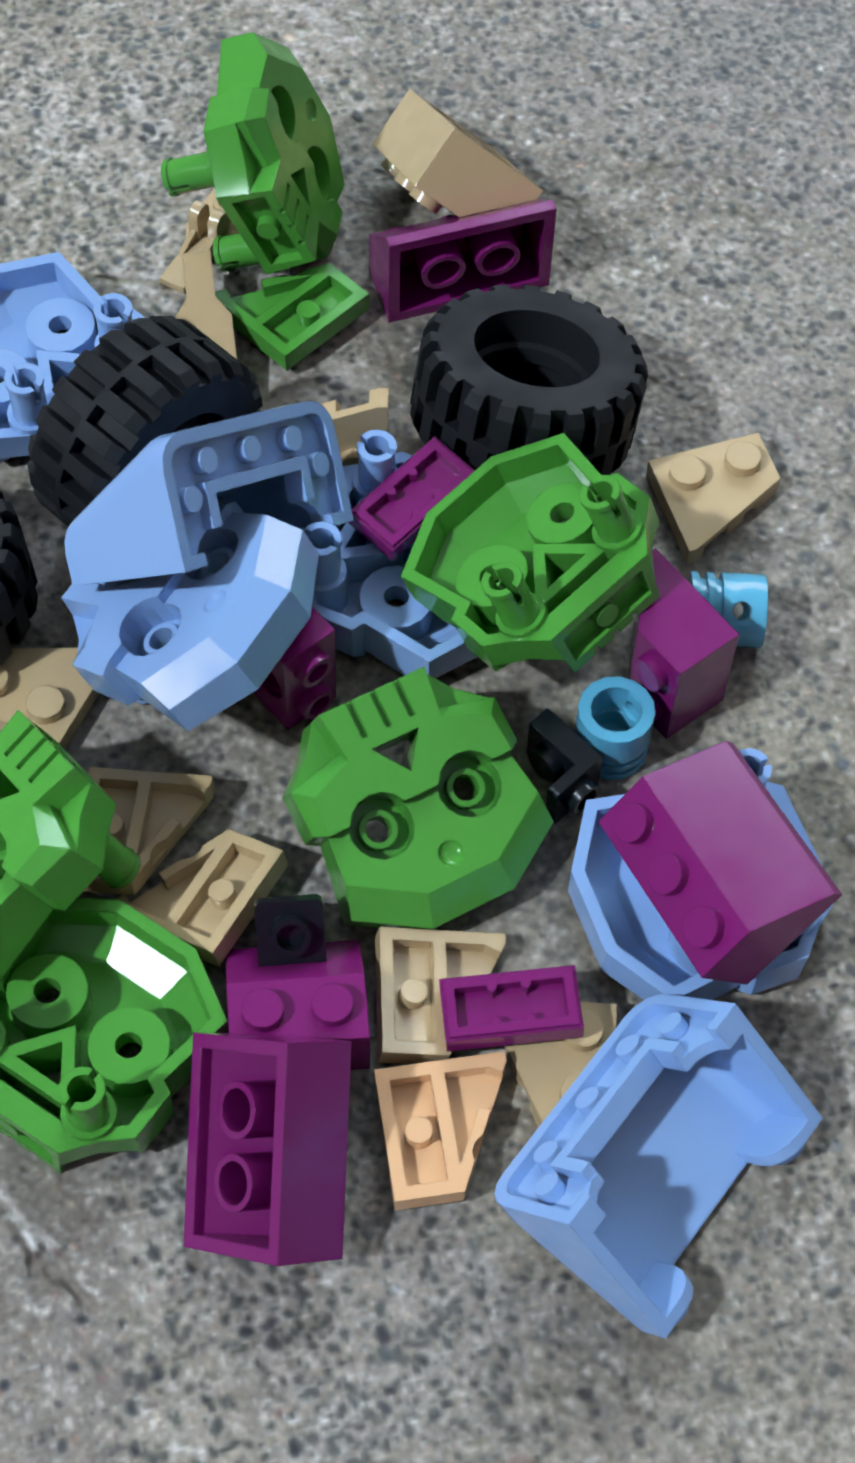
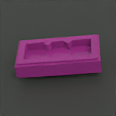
(397, 507)
(511, 1008)

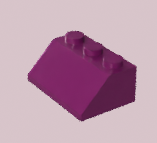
(441, 259)
(719, 862)
(267, 1147)

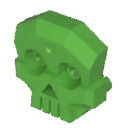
(267, 159)
(558, 582)
(50, 834)
(438, 849)
(117, 986)

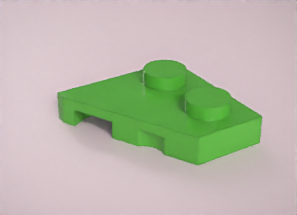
(297, 312)

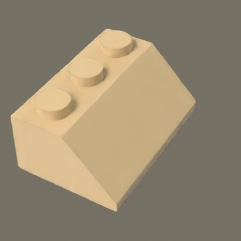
(448, 163)

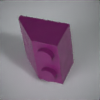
(680, 651)
(302, 998)

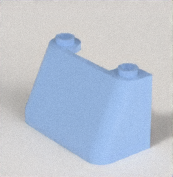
(166, 498)
(651, 1149)

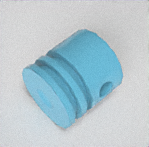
(728, 590)
(617, 723)

